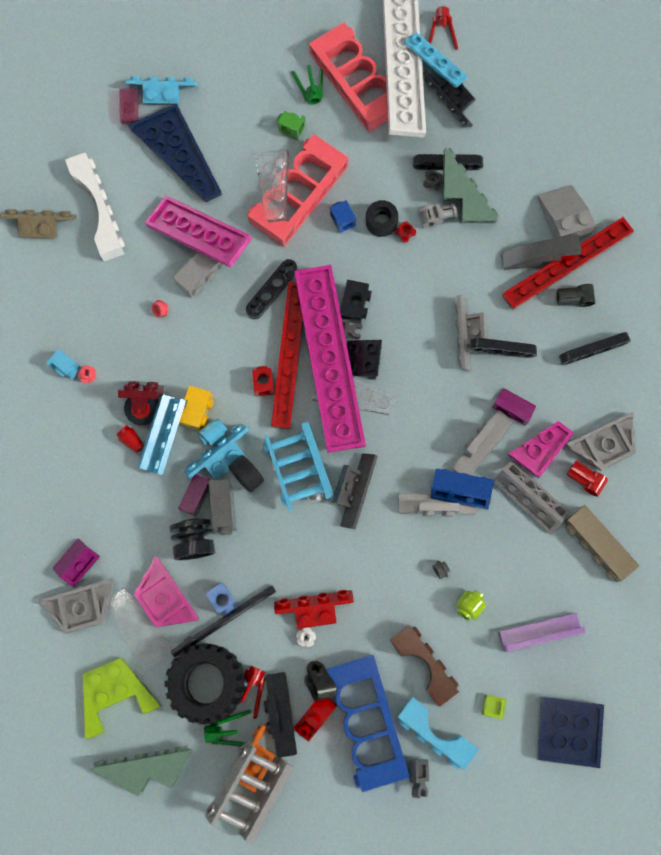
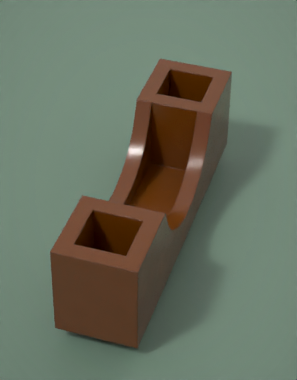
(440, 686)

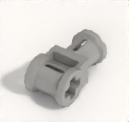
(434, 214)

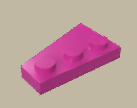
(542, 449)

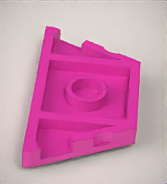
(163, 598)

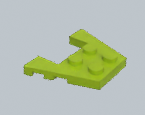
(109, 686)

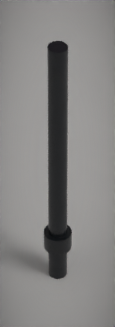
(190, 641)

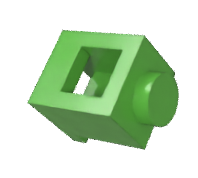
(291, 124)

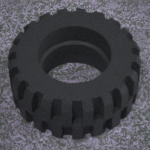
(178, 683)

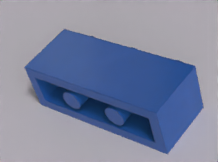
(462, 488)

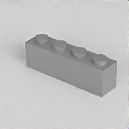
(196, 274)

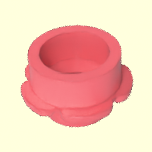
(160, 308)
(90, 377)

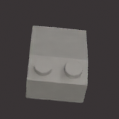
(566, 213)

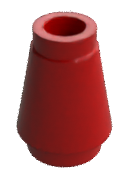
(130, 438)

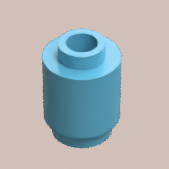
(212, 432)

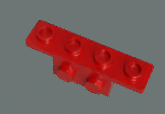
(314, 610)

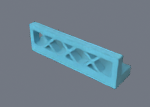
(161, 434)

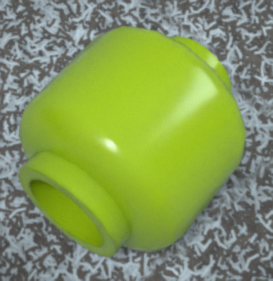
(470, 605)

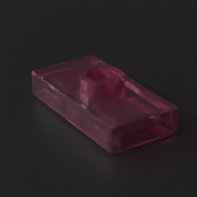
(129, 105)

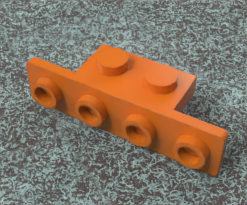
(254, 769)

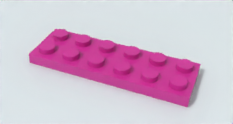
(198, 231)

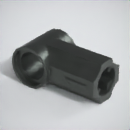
(581, 295)

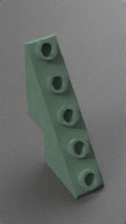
(461, 188)
(136, 773)

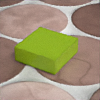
(494, 707)

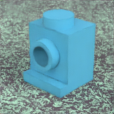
(63, 364)

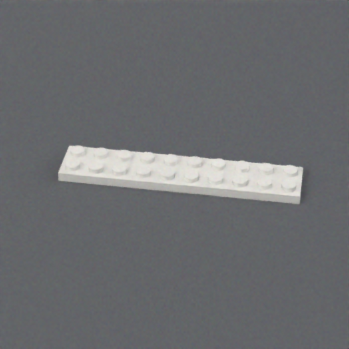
(403, 69)

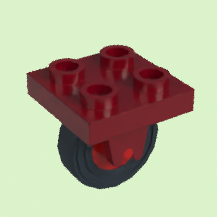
(140, 401)

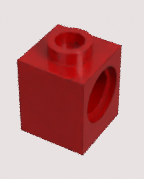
(263, 389)

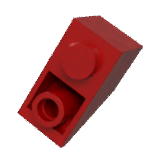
(314, 718)

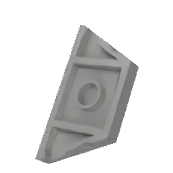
(607, 443)
(80, 607)

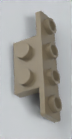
(37, 224)

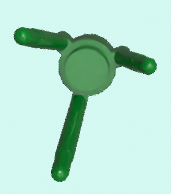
(313, 94)
(214, 733)

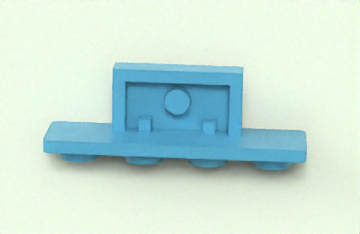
(435, 60)
(161, 91)
(220, 456)

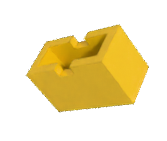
(196, 409)

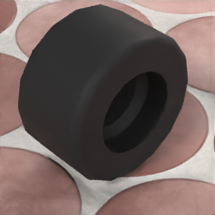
(386, 208)
(246, 473)

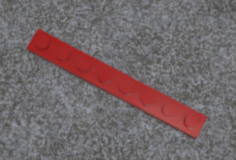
(559, 269)
(288, 360)

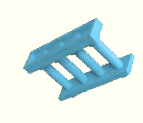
(310, 453)

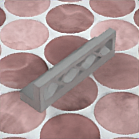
(529, 498)

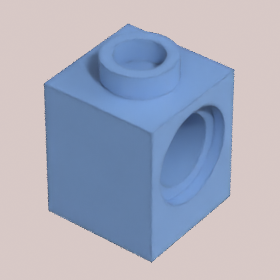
(219, 590)

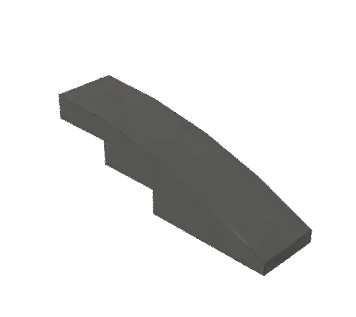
(542, 251)

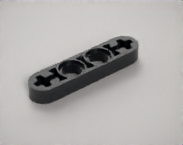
(435, 161)
(273, 290)
(502, 347)
(594, 348)

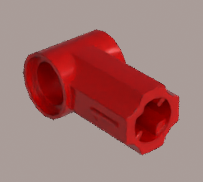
(592, 481)

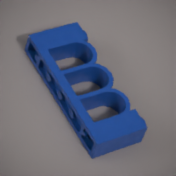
(382, 772)

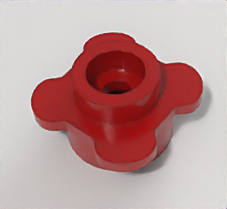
(405, 226)

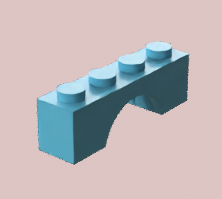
(457, 749)

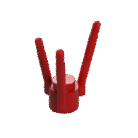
(443, 18)
(254, 677)

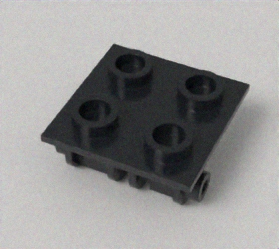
(364, 357)

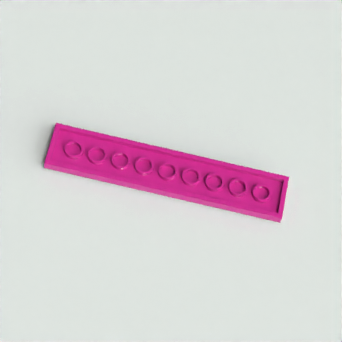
(329, 359)

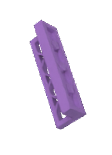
(540, 632)

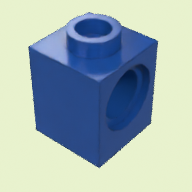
(342, 216)

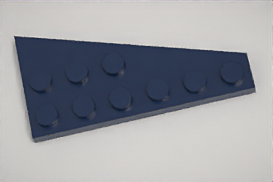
(174, 144)

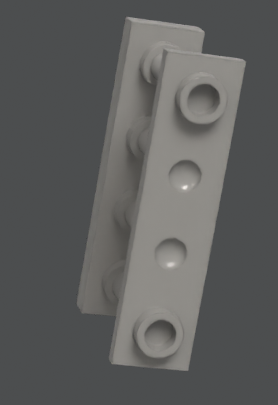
(259, 808)

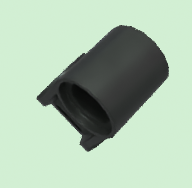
(319, 681)

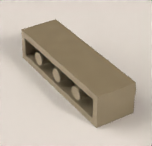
(600, 544)

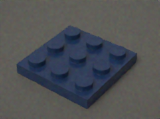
(570, 732)

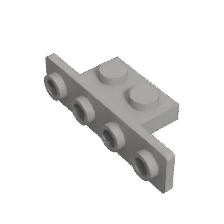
(469, 327)
(480, 447)
(429, 507)

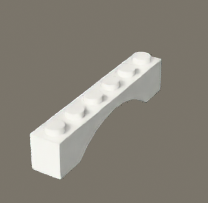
(106, 237)

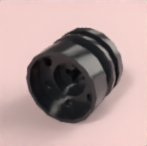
(192, 534)

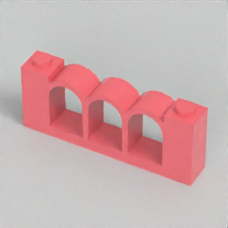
(334, 43)
(327, 158)

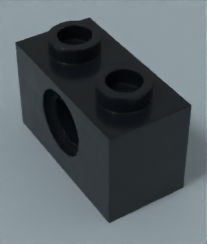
(355, 291)

